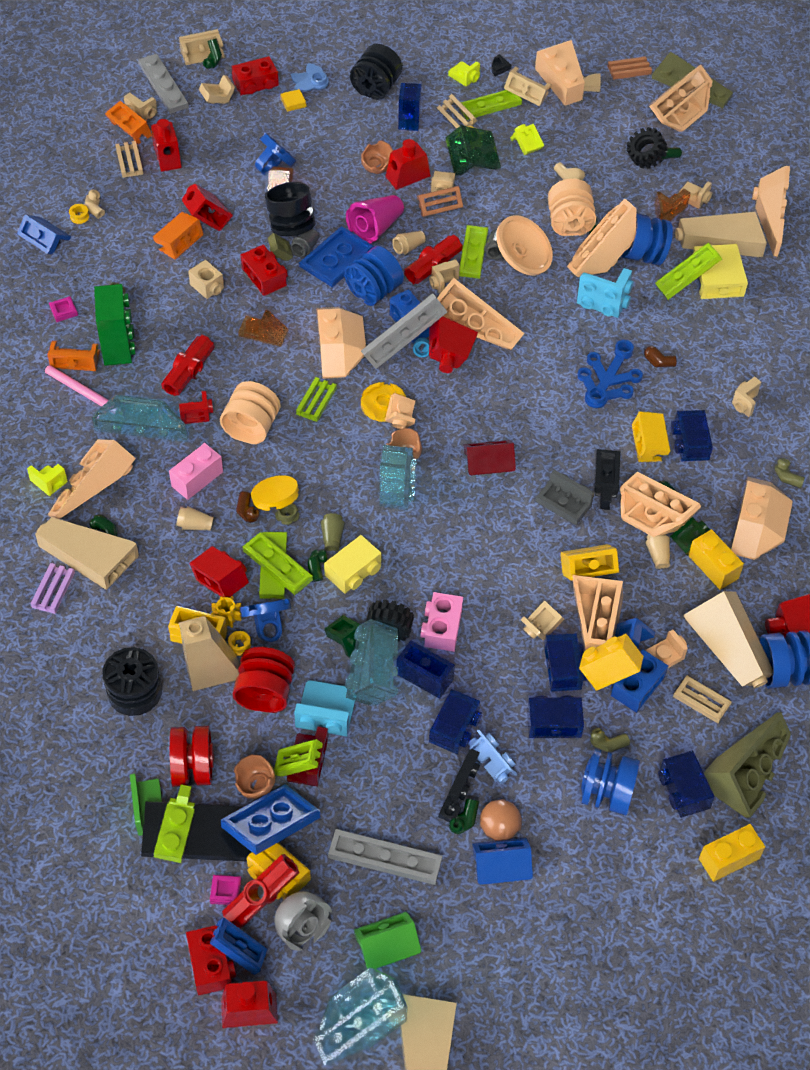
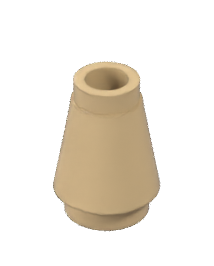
(408, 241)
(193, 519)
(659, 550)

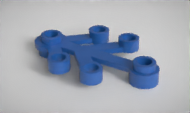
(609, 377)

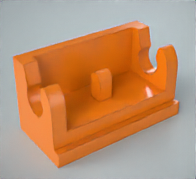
(128, 121)
(179, 235)
(73, 358)

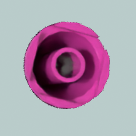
(373, 216)

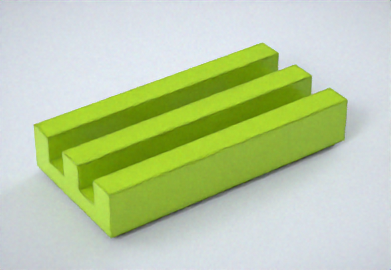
(322, 386)
(296, 762)

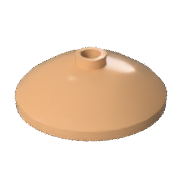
(524, 245)

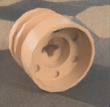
(571, 207)
(250, 412)

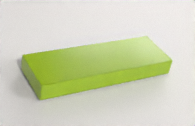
(491, 103)
(473, 251)
(688, 271)
(277, 563)
(269, 586)

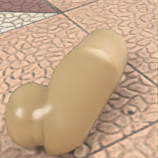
(568, 173)
(92, 203)

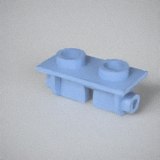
(500, 764)

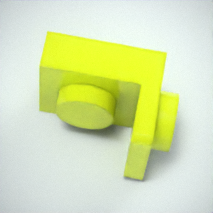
(464, 73)
(527, 138)

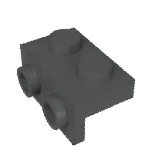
(566, 497)

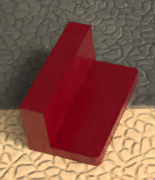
(490, 457)
(311, 776)

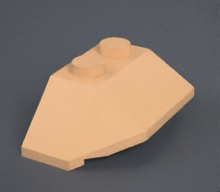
(684, 100)
(606, 241)
(340, 340)
(654, 506)
(761, 519)

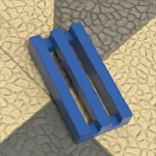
(238, 949)

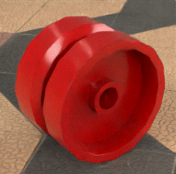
(188, 756)

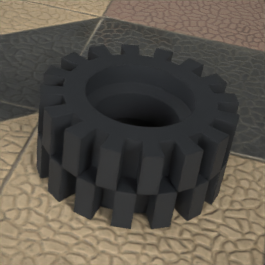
(642, 139)
(392, 615)

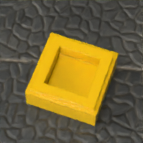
(293, 100)

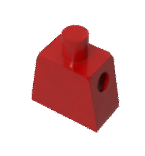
(164, 136)
(407, 165)
(198, 202)
(450, 343)
(790, 616)
(248, 1004)

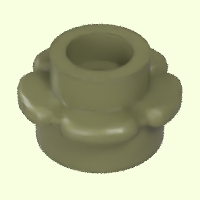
(287, 520)

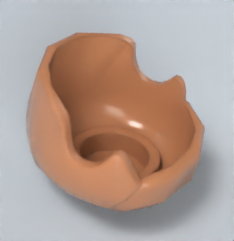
(376, 155)
(407, 438)
(251, 769)
(500, 820)

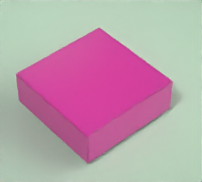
(63, 309)
(224, 889)

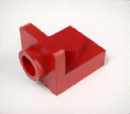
(196, 411)

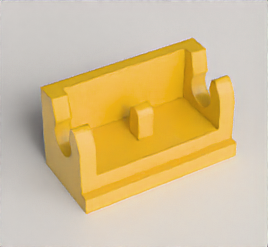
(650, 436)

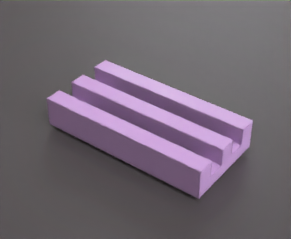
(44, 583)

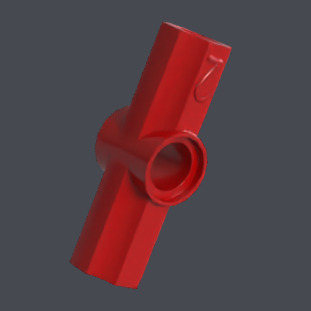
(432, 256)
(187, 365)
(272, 880)

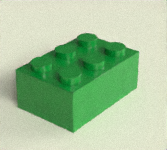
(114, 324)

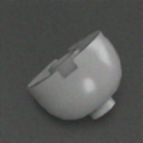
(303, 913)

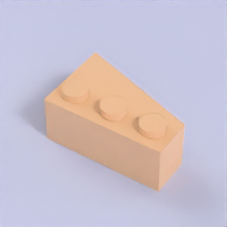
(562, 70)
(598, 608)

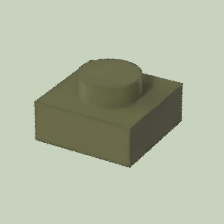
(280, 247)

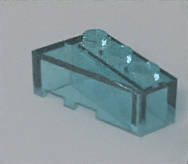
(397, 477)
(372, 664)

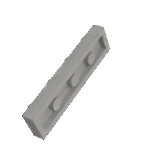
(163, 83)
(404, 331)
(385, 857)

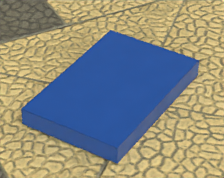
(334, 255)
(270, 819)

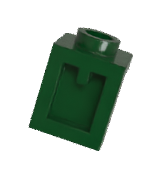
(687, 533)
(343, 632)

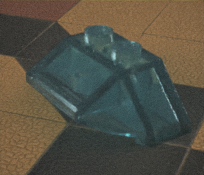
(140, 418)
(360, 1016)

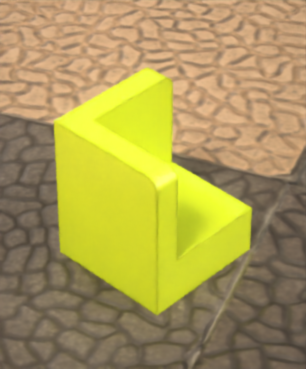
(49, 478)

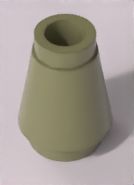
(332, 531)

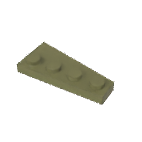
(674, 69)

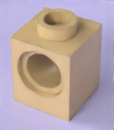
(206, 279)

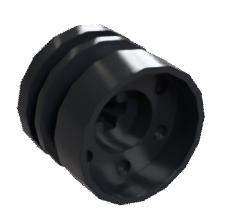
(376, 71)
(290, 209)
(132, 681)

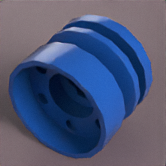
(651, 240)
(374, 275)
(788, 658)
(610, 782)

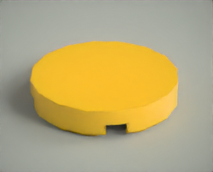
(375, 400)
(275, 492)

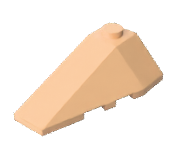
(771, 205)
(475, 314)
(102, 466)

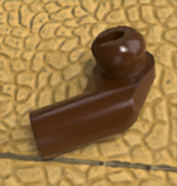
(657, 359)
(244, 510)

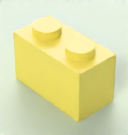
(353, 564)

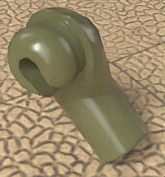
(785, 475)
(606, 743)

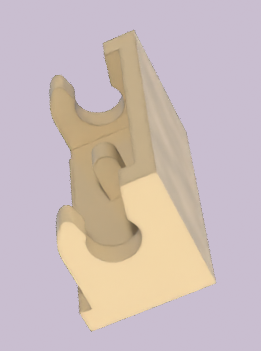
(196, 48)
(526, 87)

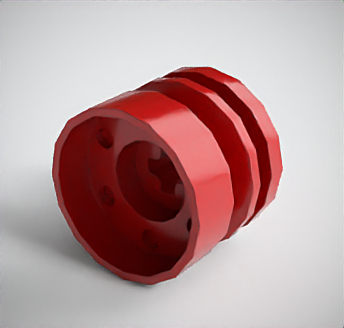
(264, 679)

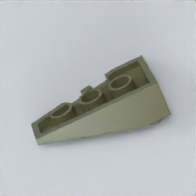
(743, 768)

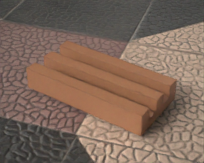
(629, 68)
(423, 204)

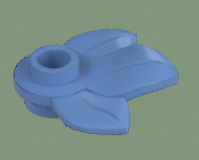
(312, 79)

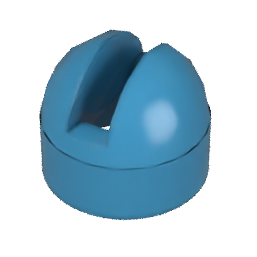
(417, 351)

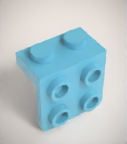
(604, 294)
(324, 707)

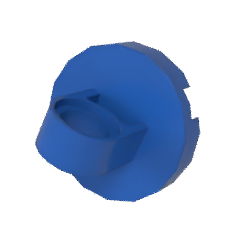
(274, 154)
(266, 613)

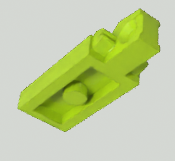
(175, 827)

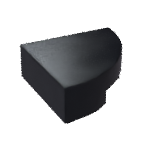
(500, 65)

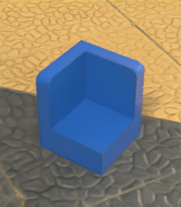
(635, 630)

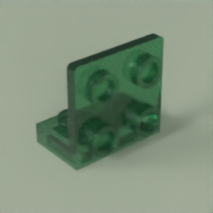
(472, 148)

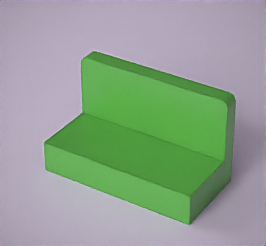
(143, 792)
(388, 940)

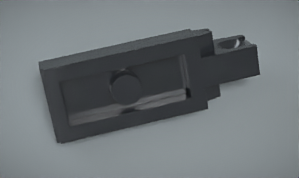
(607, 476)
(459, 788)

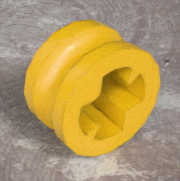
(75, 209)
(236, 636)

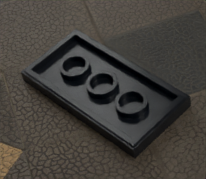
(206, 836)

